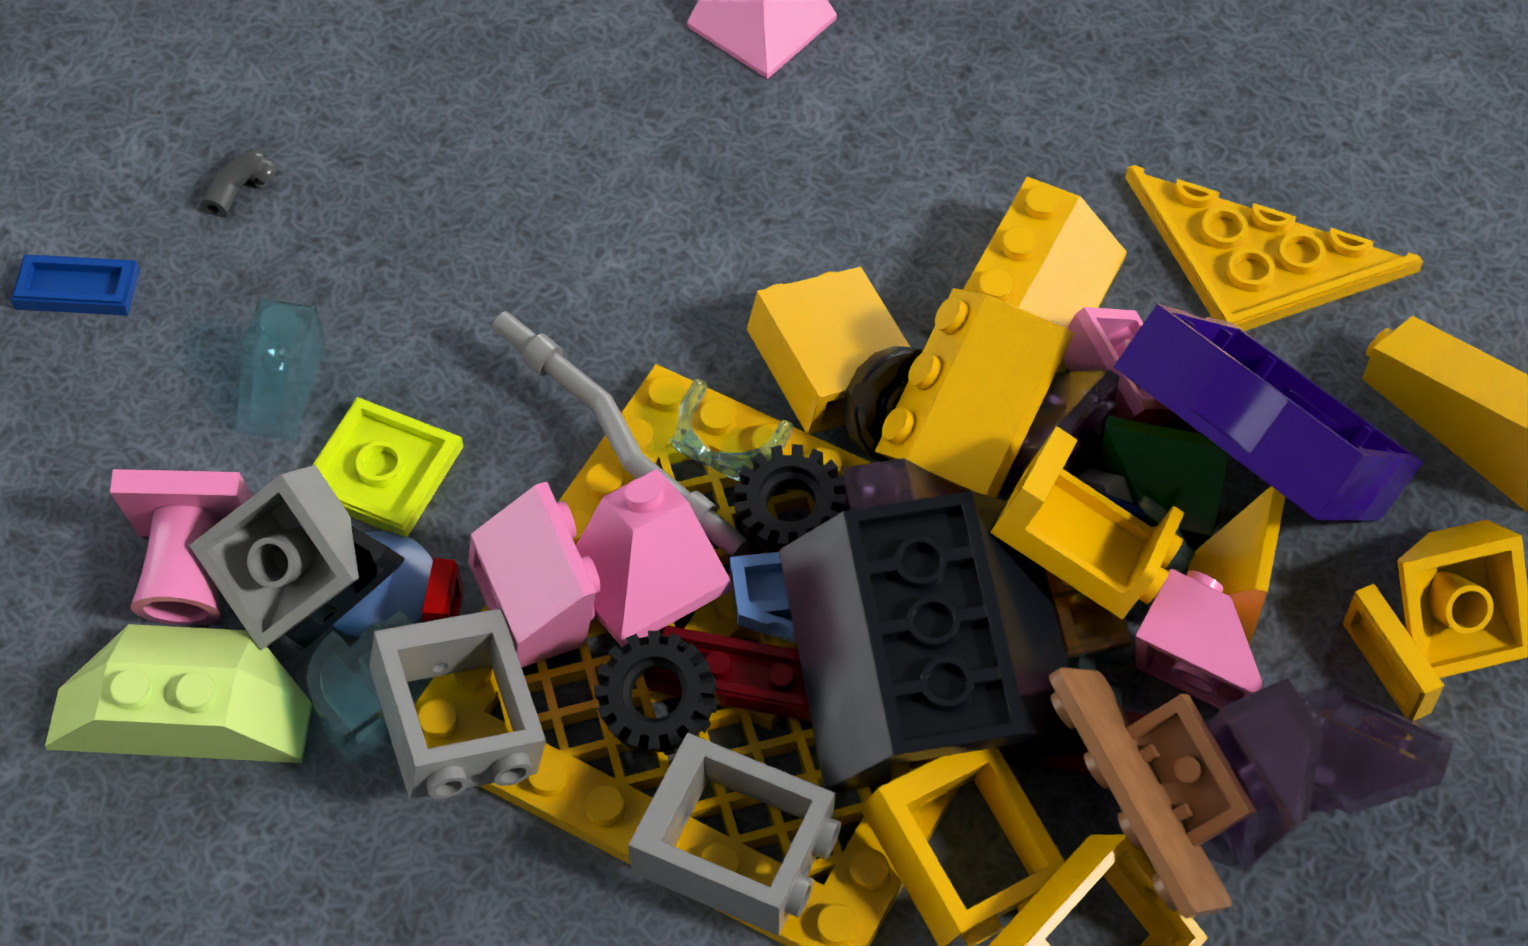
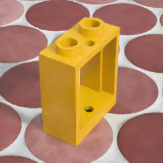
(918, 867)
(1127, 872)

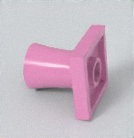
(173, 513)

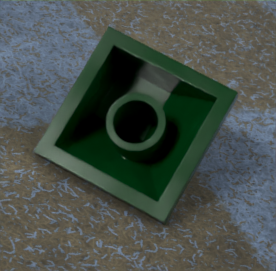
(1170, 469)

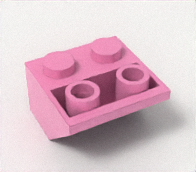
(536, 575)

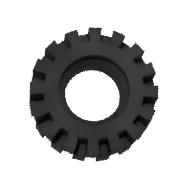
(781, 474)
(635, 659)

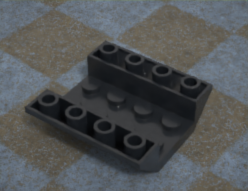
(922, 639)

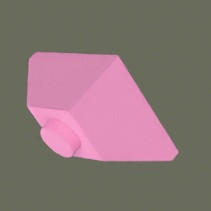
(761, 31)
(649, 558)
(1197, 641)

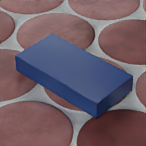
(75, 284)

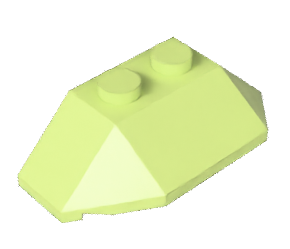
(182, 698)

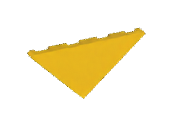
(1258, 260)

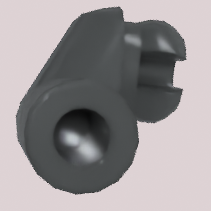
(233, 176)

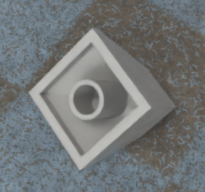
(281, 553)

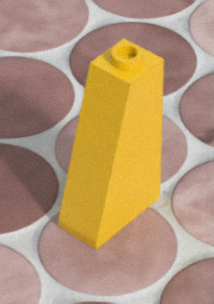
(1458, 398)

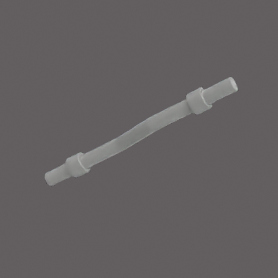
(547, 358)

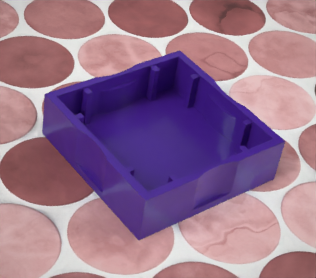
(1268, 416)

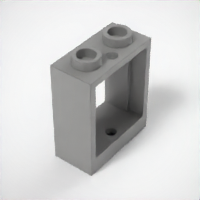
(443, 649)
(659, 861)

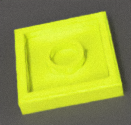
(386, 465)

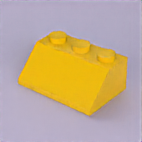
(1049, 256)
(974, 391)

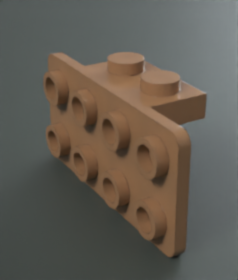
(1166, 781)

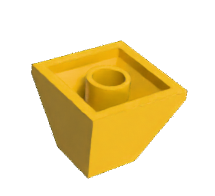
(1243, 556)
(1466, 597)

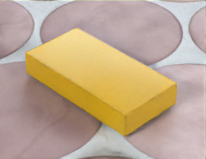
(1392, 653)

